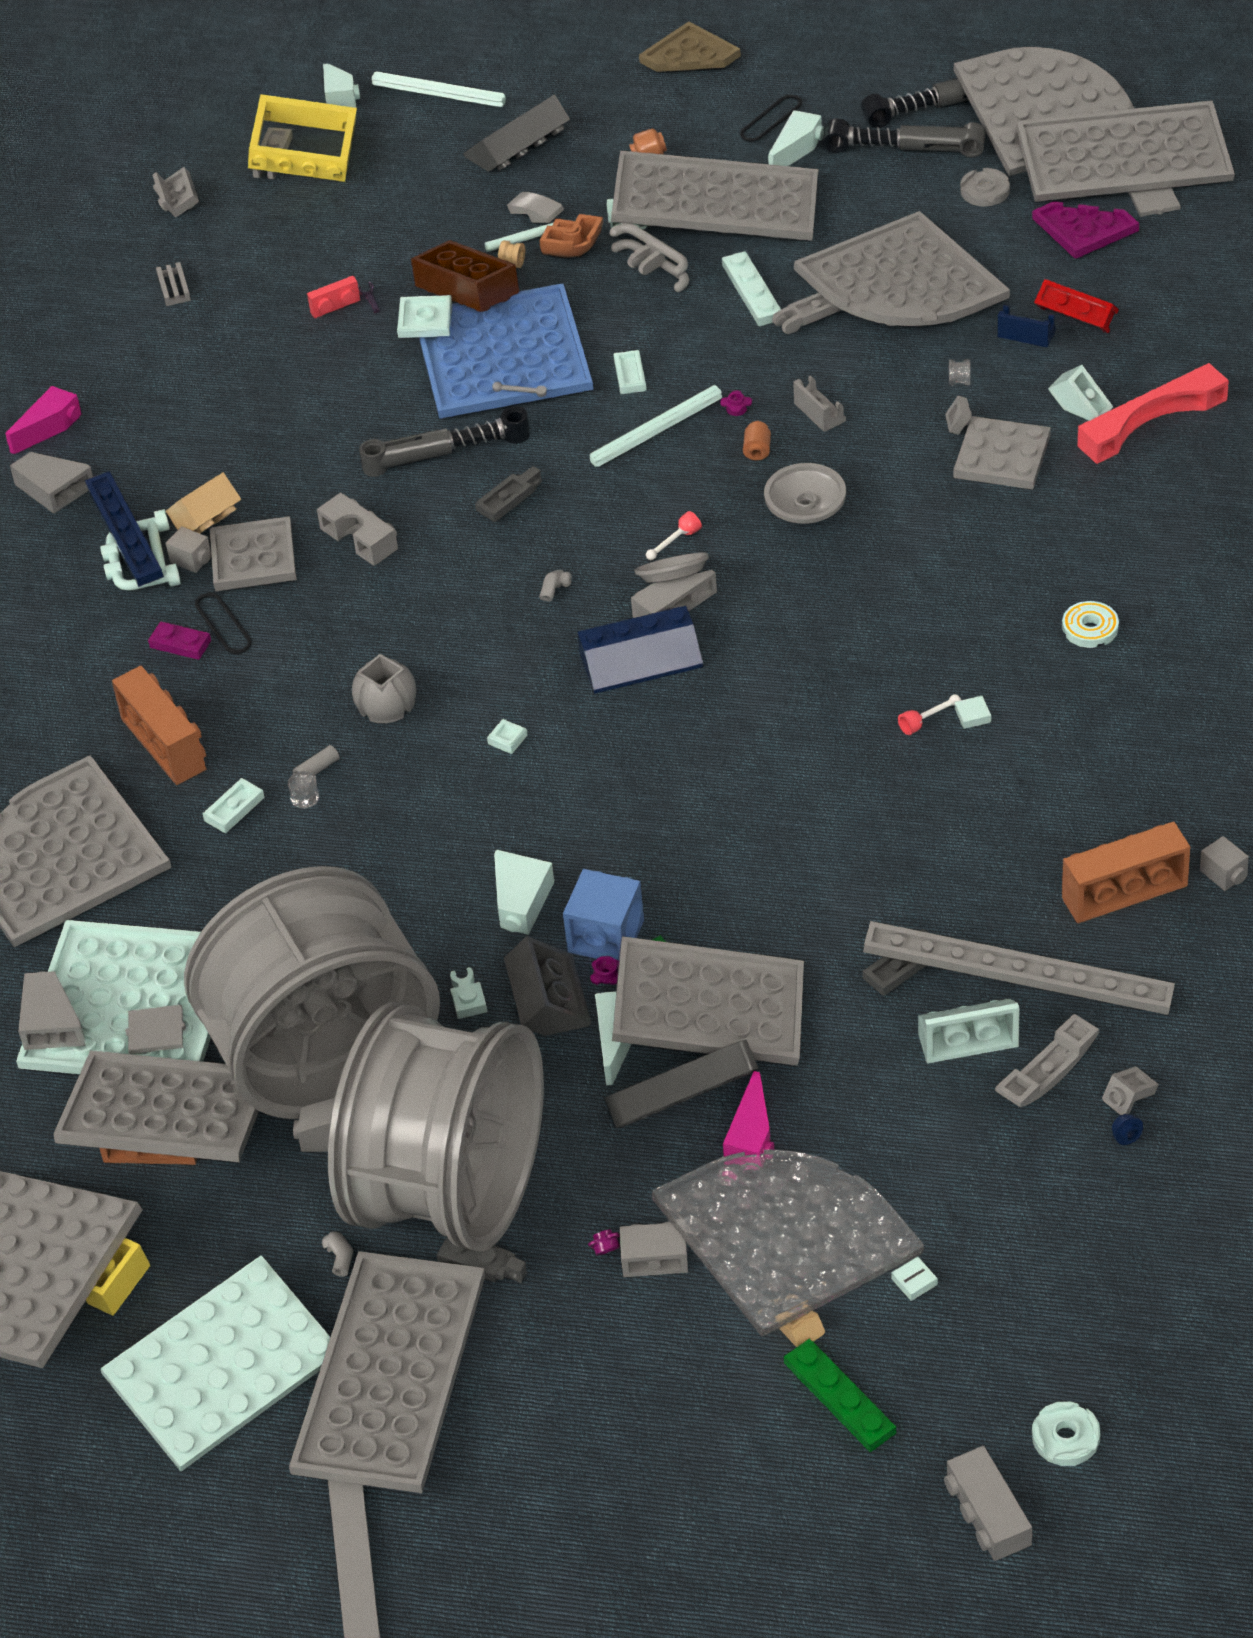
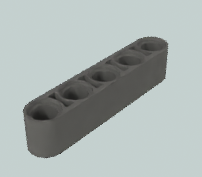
(681, 1083)

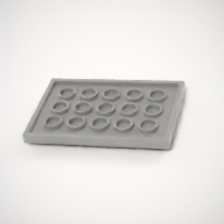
(708, 999)
(157, 1107)

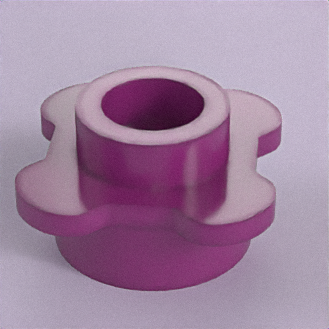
(736, 403)
(604, 970)
(605, 1242)

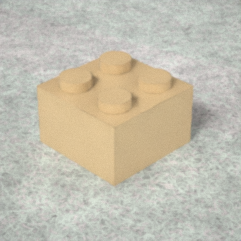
(205, 505)

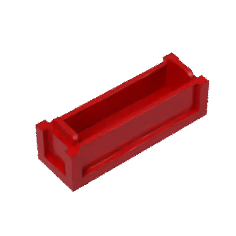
(1076, 305)

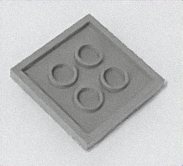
(1002, 452)
(252, 553)

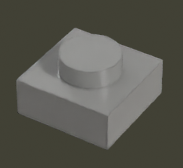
(958, 415)

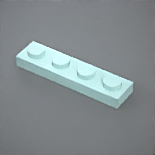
(751, 287)

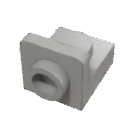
(1127, 1088)

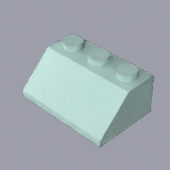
(969, 1030)

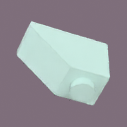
(339, 87)
(1080, 394)

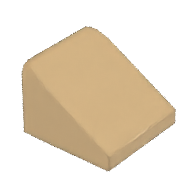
(804, 1328)

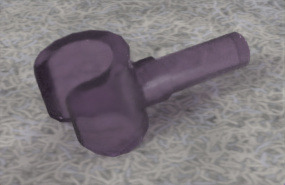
(369, 296)

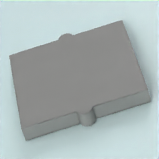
(1154, 201)
(155, 1029)

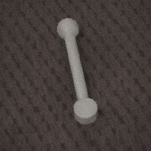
(541, 391)

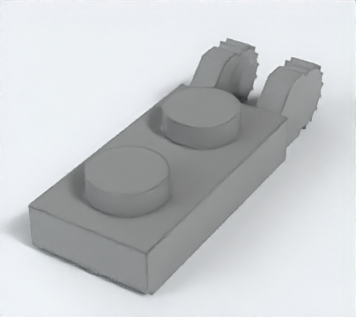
(274, 138)
(803, 313)

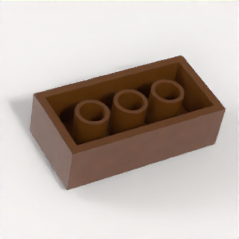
(466, 275)

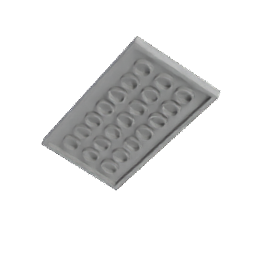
(1124, 151)
(715, 195)
(388, 1372)

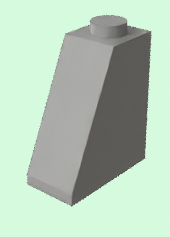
(50, 479)
(47, 1014)
(314, 1126)

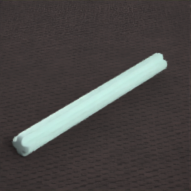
(439, 89)
(655, 426)

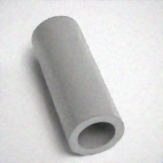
(319, 761)

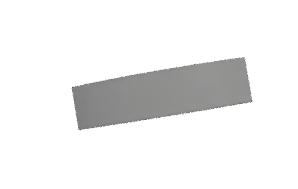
(1051, 1064)

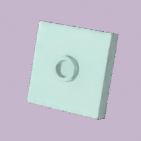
(424, 316)

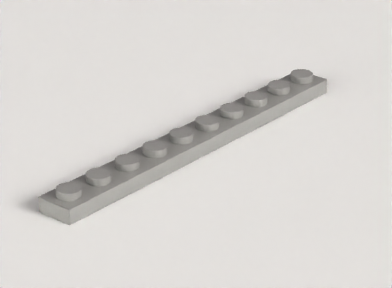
(1019, 967)

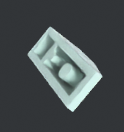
(796, 138)
(612, 1051)

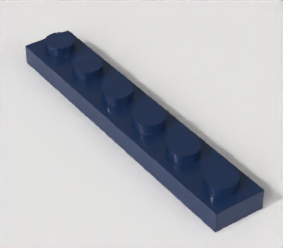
(124, 529)

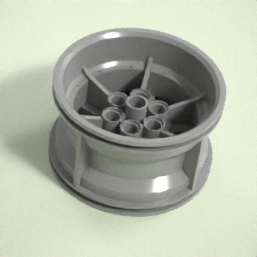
(294, 979)
(436, 1125)

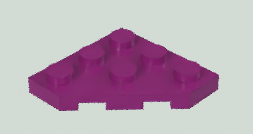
(1084, 227)

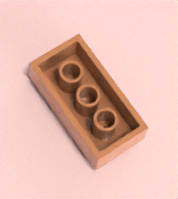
(159, 724)
(1125, 872)

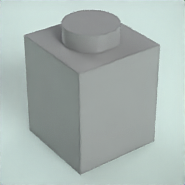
(188, 549)
(1224, 863)

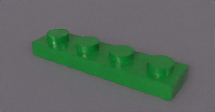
(840, 1395)

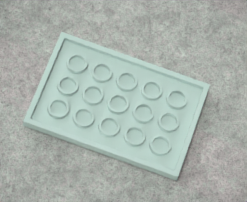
(219, 1362)

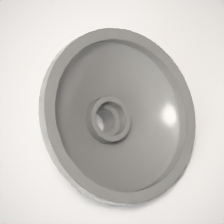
(805, 493)

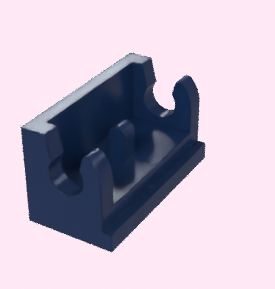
(1025, 329)

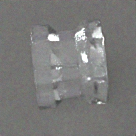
(959, 372)
(303, 789)

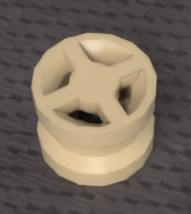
(512, 253)

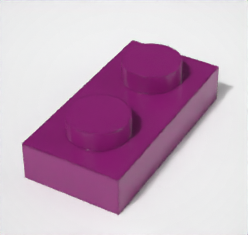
(179, 640)

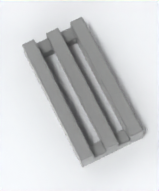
(170, 272)

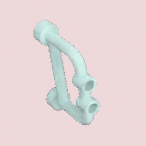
(111, 553)

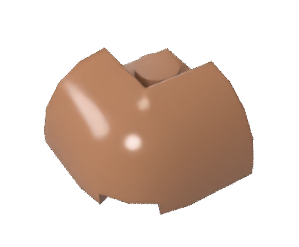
(571, 238)

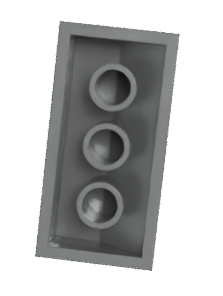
(518, 135)

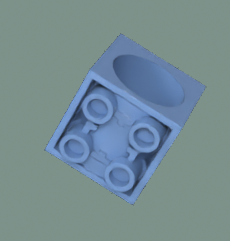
(601, 913)

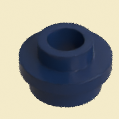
(1127, 1129)

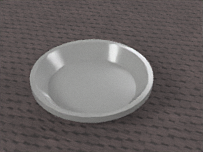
(672, 567)

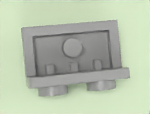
(176, 192)

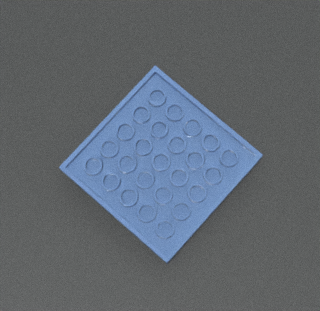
(514, 343)

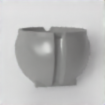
(386, 701)

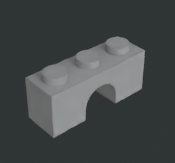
(372, 536)

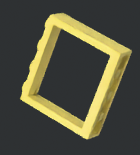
(303, 114)

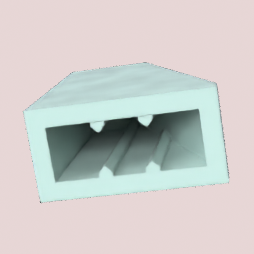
(521, 889)

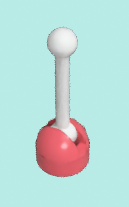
(687, 525)
(912, 720)

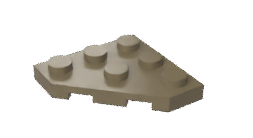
(689, 49)

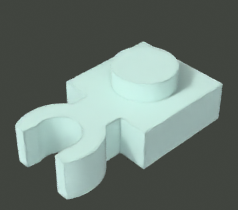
(467, 995)

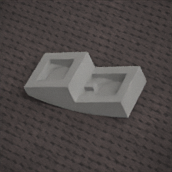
(538, 207)

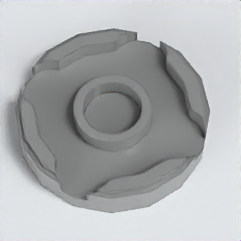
(985, 187)

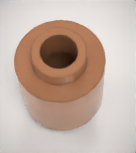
(757, 441)

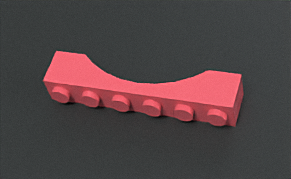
(1193, 391)

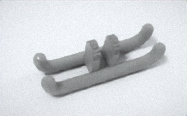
(651, 254)

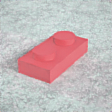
(333, 296)

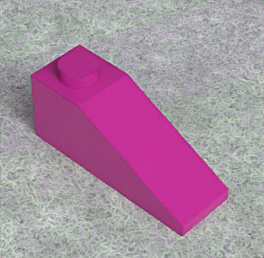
(44, 419)
(750, 1125)

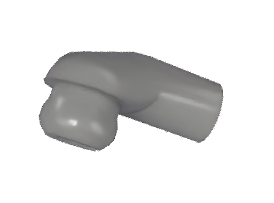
(552, 581)
(342, 1249)

